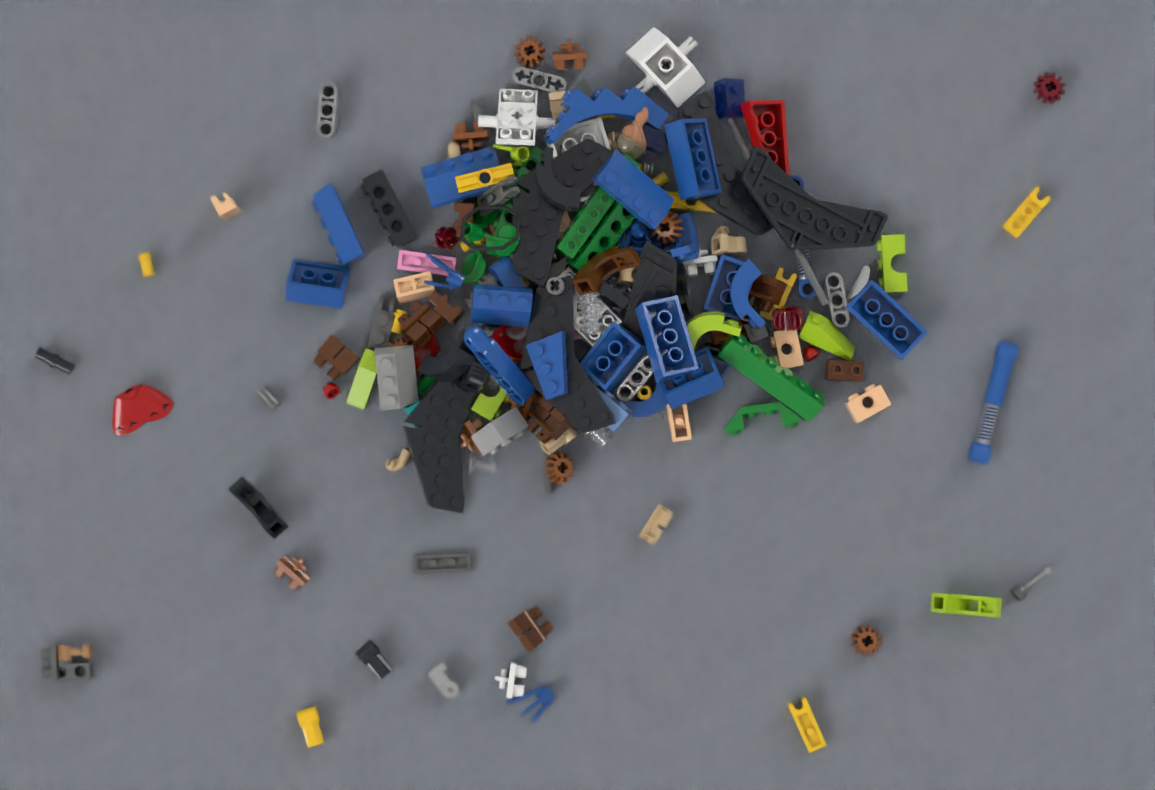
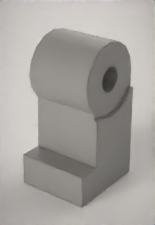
(447, 686)

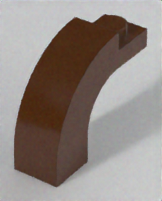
(602, 266)

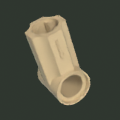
(553, 445)

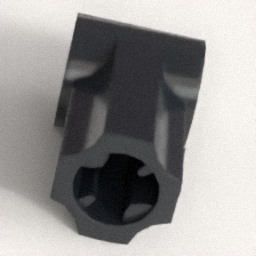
(371, 656)

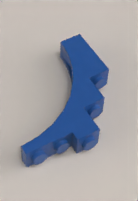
(603, 103)

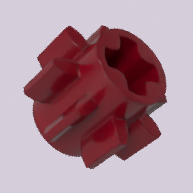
(446, 238)

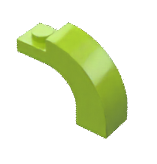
(711, 321)
(966, 604)

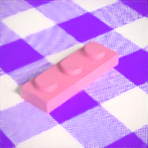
(421, 263)

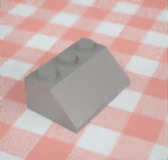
(396, 376)

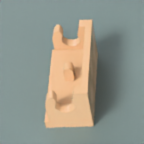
(225, 208)
(413, 287)

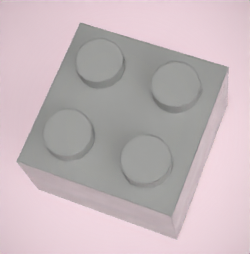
(500, 432)

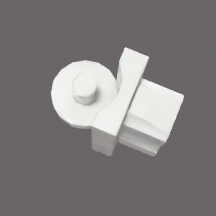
(708, 262)
(515, 671)

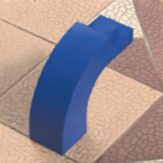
(688, 245)
(739, 294)
(649, 406)

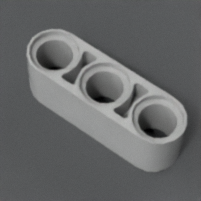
(330, 120)
(836, 291)
(632, 383)

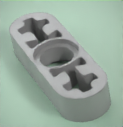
(524, 82)

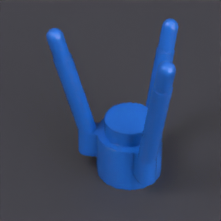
(637, 230)
(453, 278)
(544, 696)

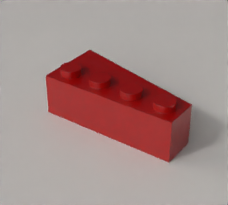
(768, 129)

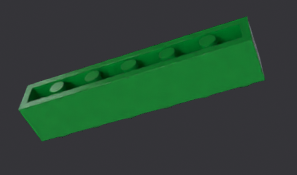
(772, 376)

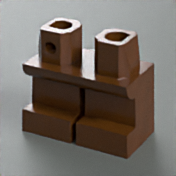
(464, 207)
(767, 290)
(443, 307)
(421, 323)
(341, 363)
(844, 370)
(550, 420)
(536, 634)

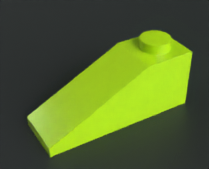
(825, 335)
(363, 381)

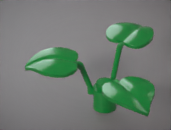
(474, 265)

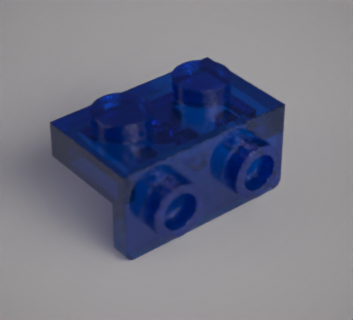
(728, 97)

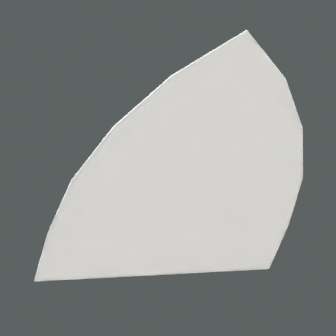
(860, 282)

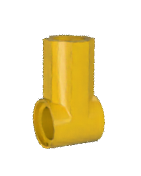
(309, 722)

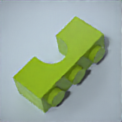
(889, 246)
(489, 406)

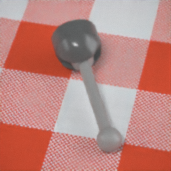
(1019, 592)

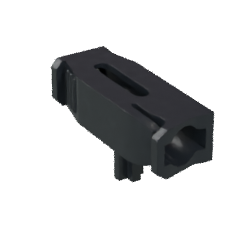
(476, 375)

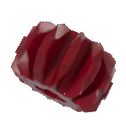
(1054, 94)
(788, 318)

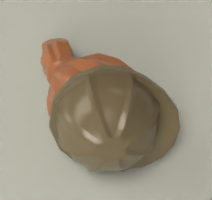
(632, 139)

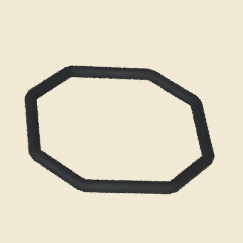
(490, 208)

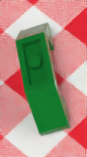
(787, 417)

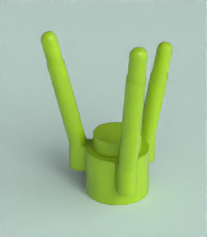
(517, 153)

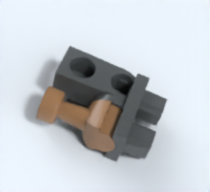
(62, 662)

